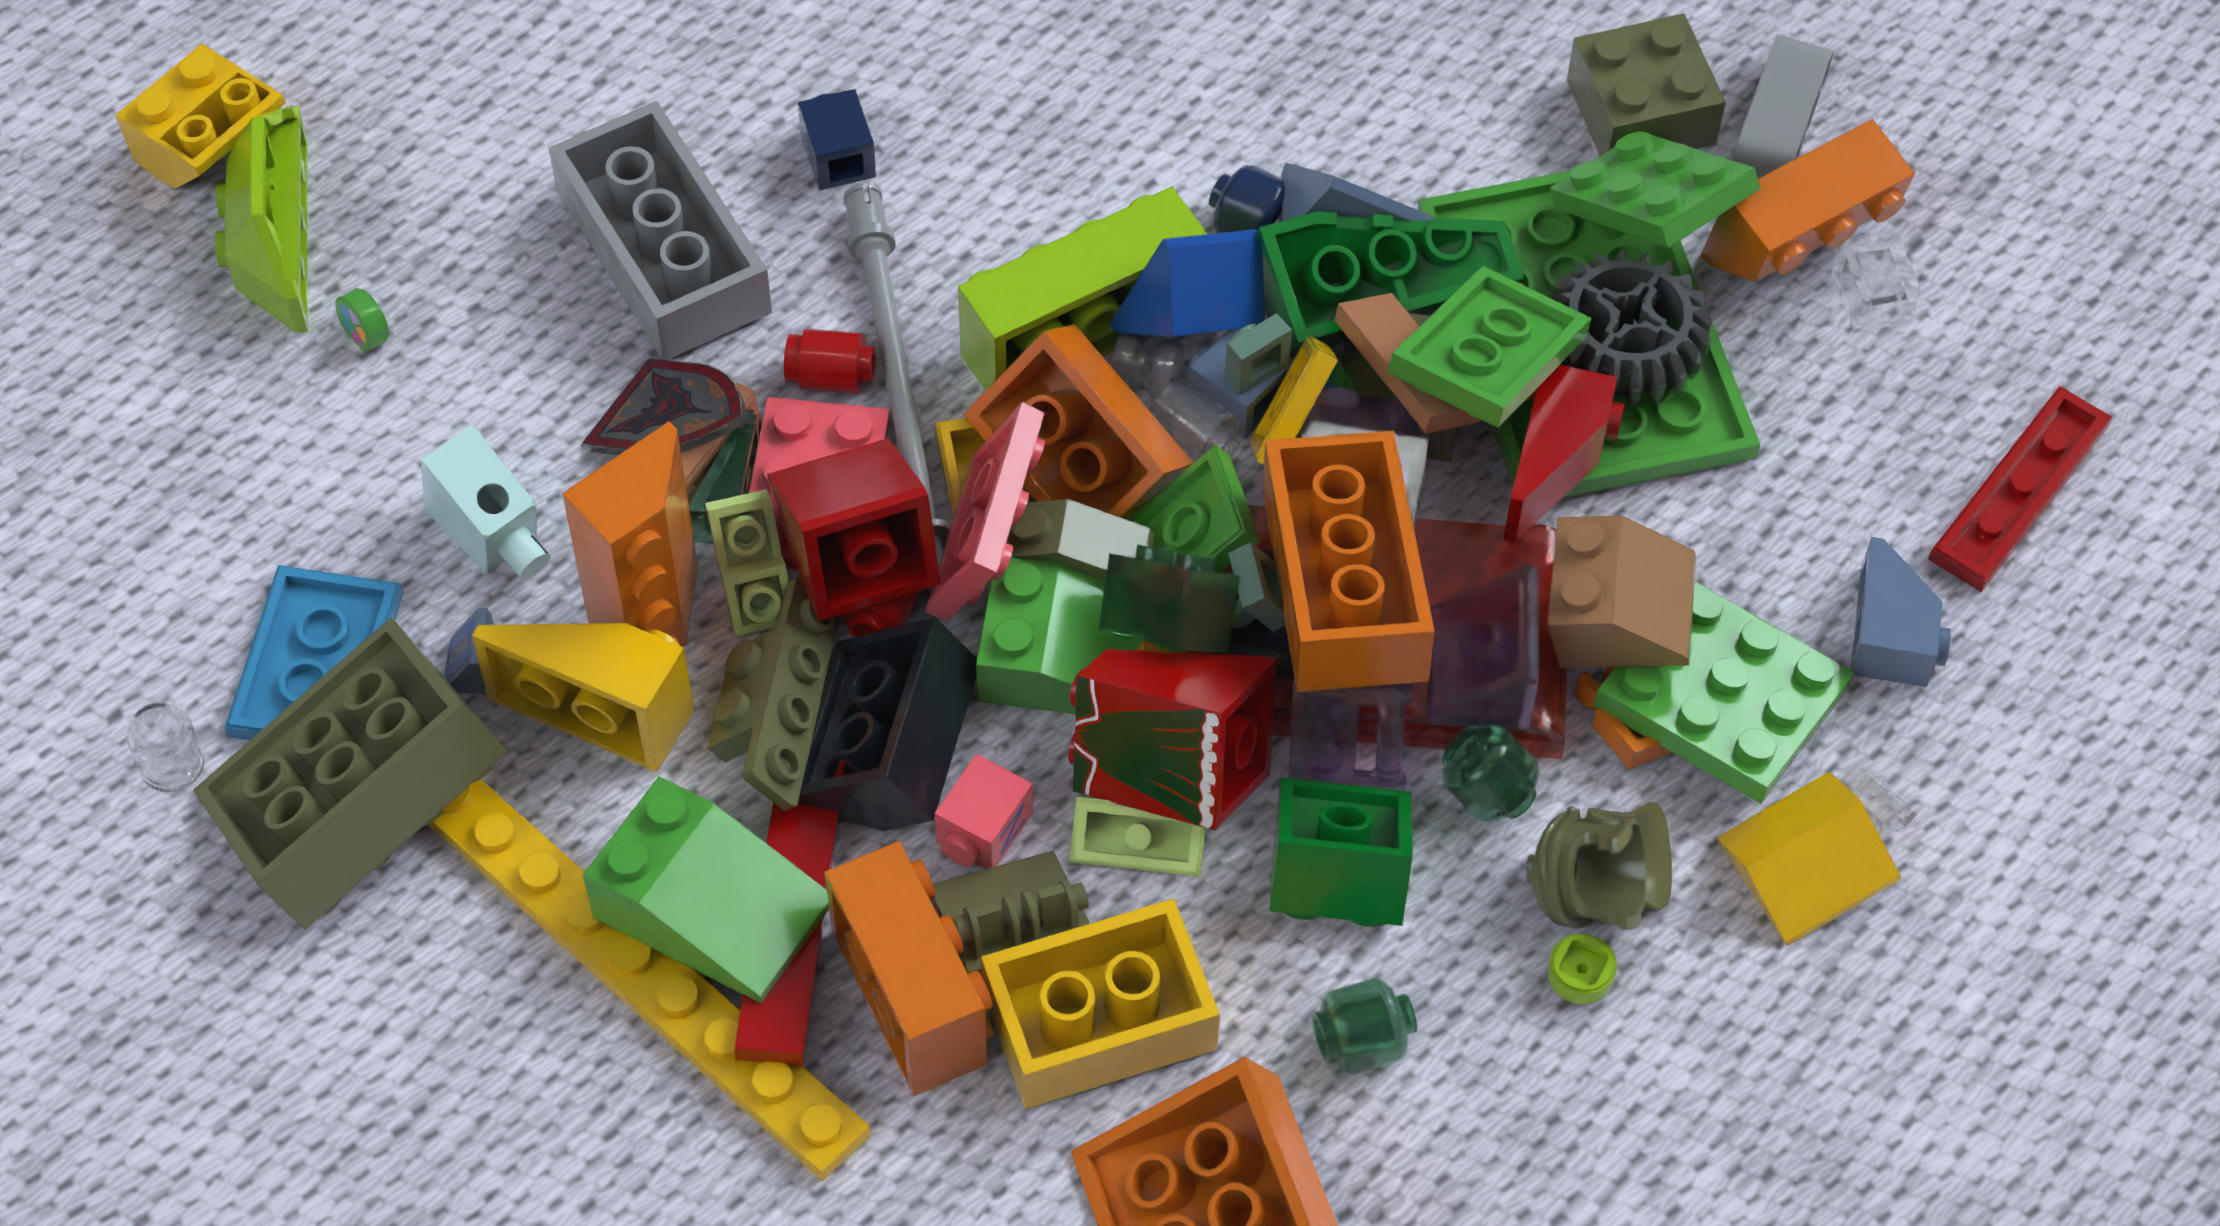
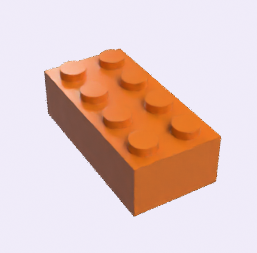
(1347, 561)

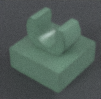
(1256, 589)

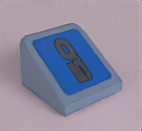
(462, 664)

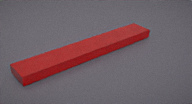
(780, 1024)

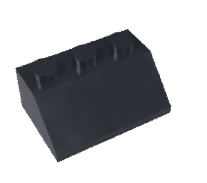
(894, 720)

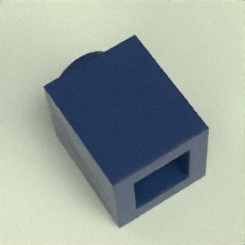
(837, 139)

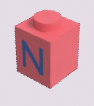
(983, 814)

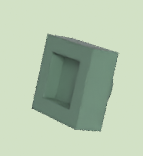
(1257, 353)

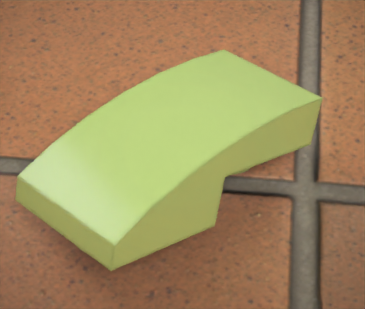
(749, 560)

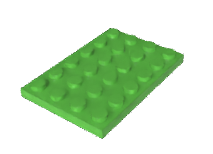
(1678, 435)

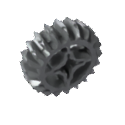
(1644, 354)

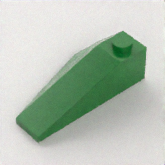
(1340, 259)

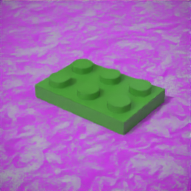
(1654, 188)
(1489, 346)

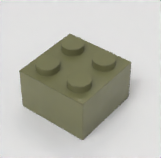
(1646, 81)

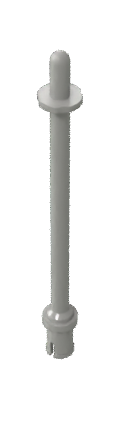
(872, 243)

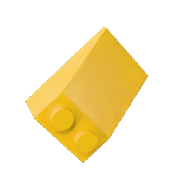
(592, 682)

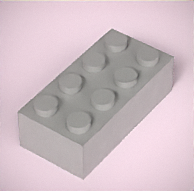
(661, 230)

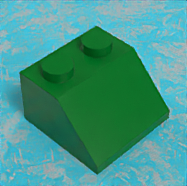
(1341, 852)

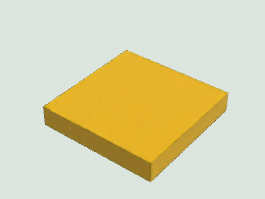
(1295, 395)

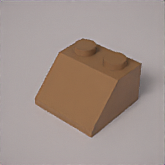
(1620, 594)

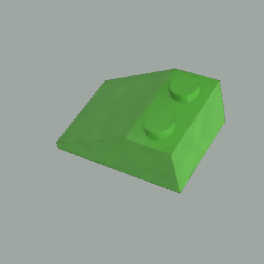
(1041, 634)
(704, 891)

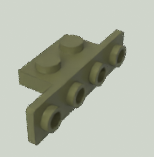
(775, 698)

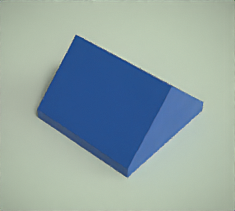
(1197, 287)

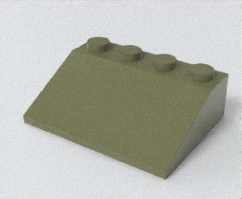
(348, 774)

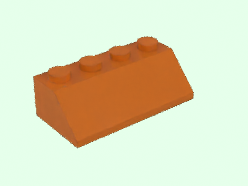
(636, 538)

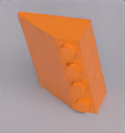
(1207, 1158)

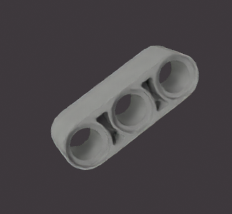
(1783, 105)

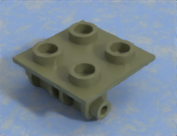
(1011, 905)

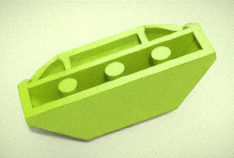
(268, 215)

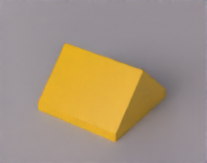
(1810, 857)

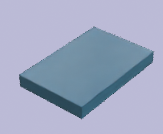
(302, 634)

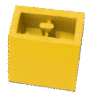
(193, 115)

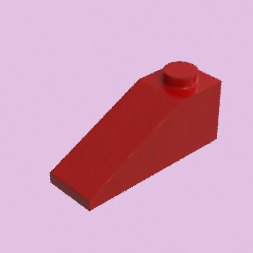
(1562, 442)

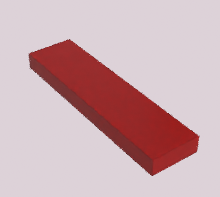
(2020, 489)

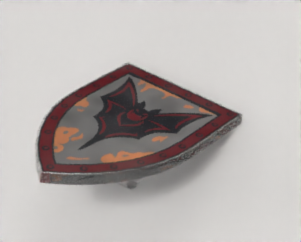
(690, 395)

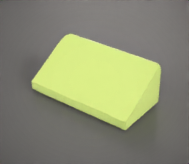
(1134, 839)

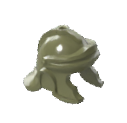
(1602, 866)

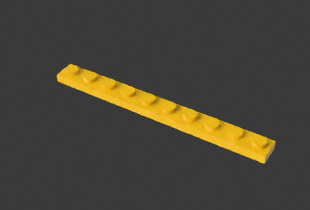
(656, 987)

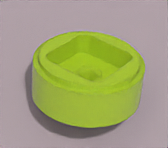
(1582, 968)

